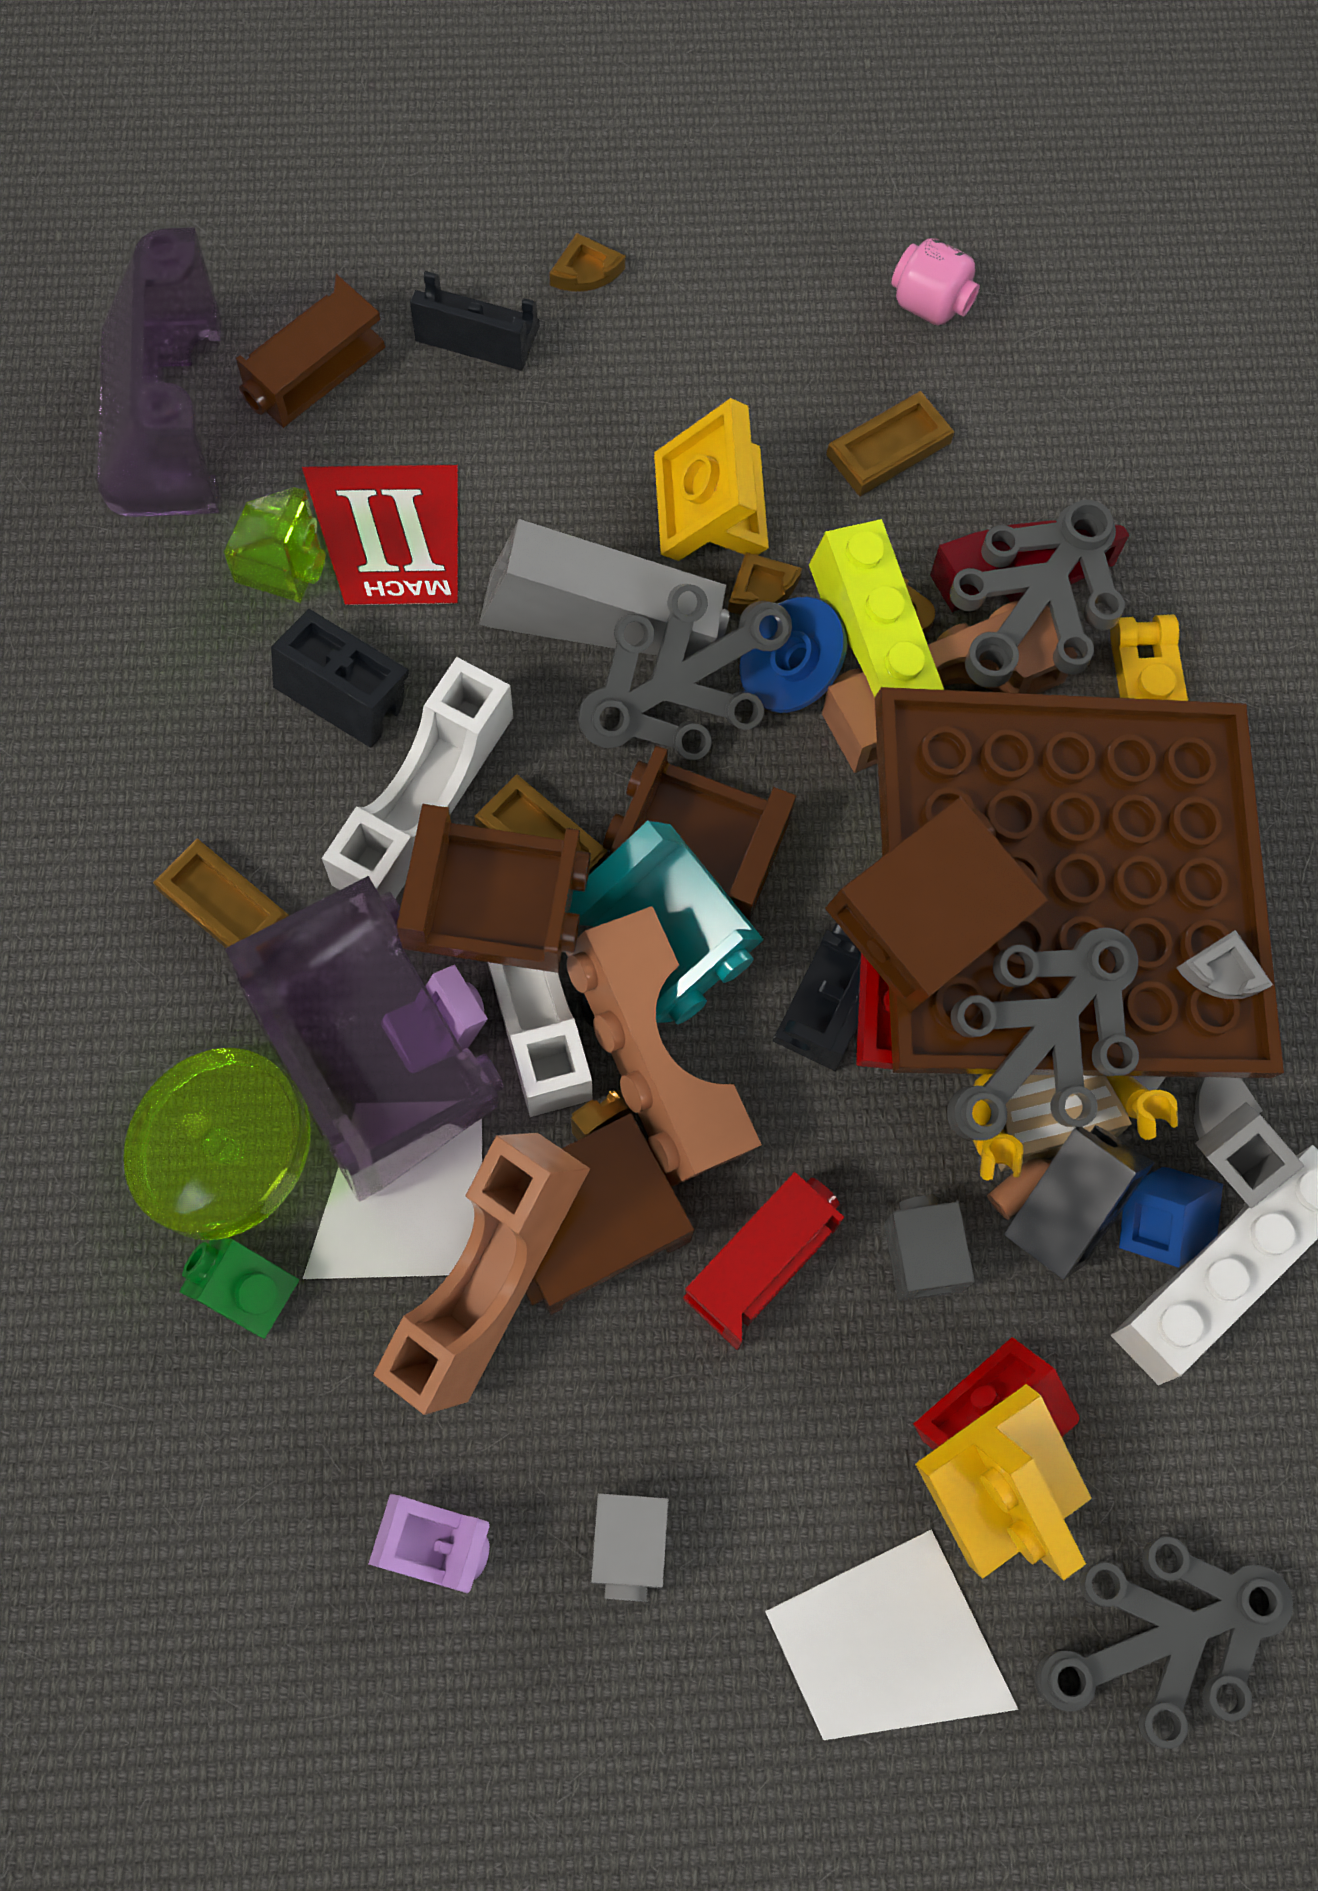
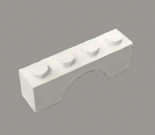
(452, 743)
(542, 1038)
(1224, 1278)

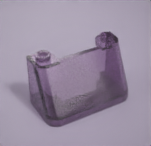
(147, 426)
(362, 1035)

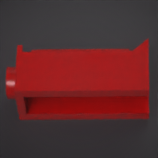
(764, 1256)

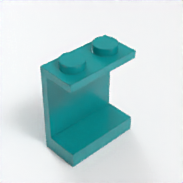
(696, 914)

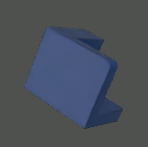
(1171, 1216)

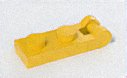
(1148, 677)

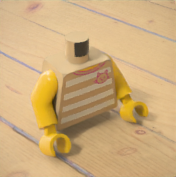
(1036, 1134)

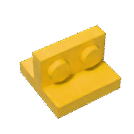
(712, 486)
(1009, 1487)

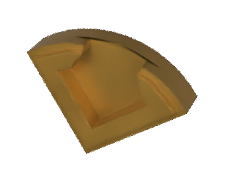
(586, 266)
(762, 581)
(595, 1116)

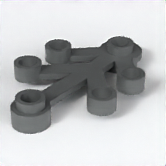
(1043, 586)
(676, 678)
(1053, 1027)
(1178, 1635)

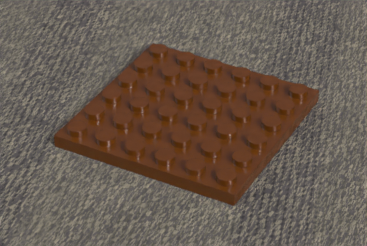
(1130, 825)

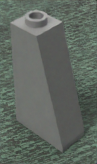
(581, 589)

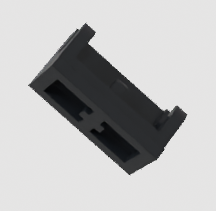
(473, 325)
(338, 676)
(826, 1003)
(1078, 1199)

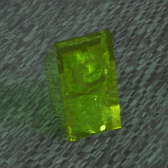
(276, 545)

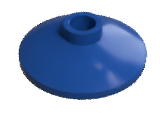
(779, 675)

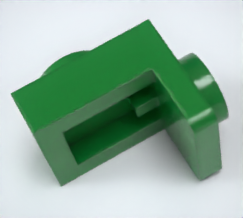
(237, 1284)

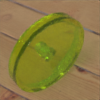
(217, 1144)

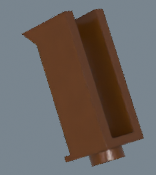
(310, 355)

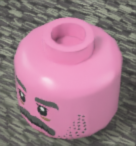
(935, 281)

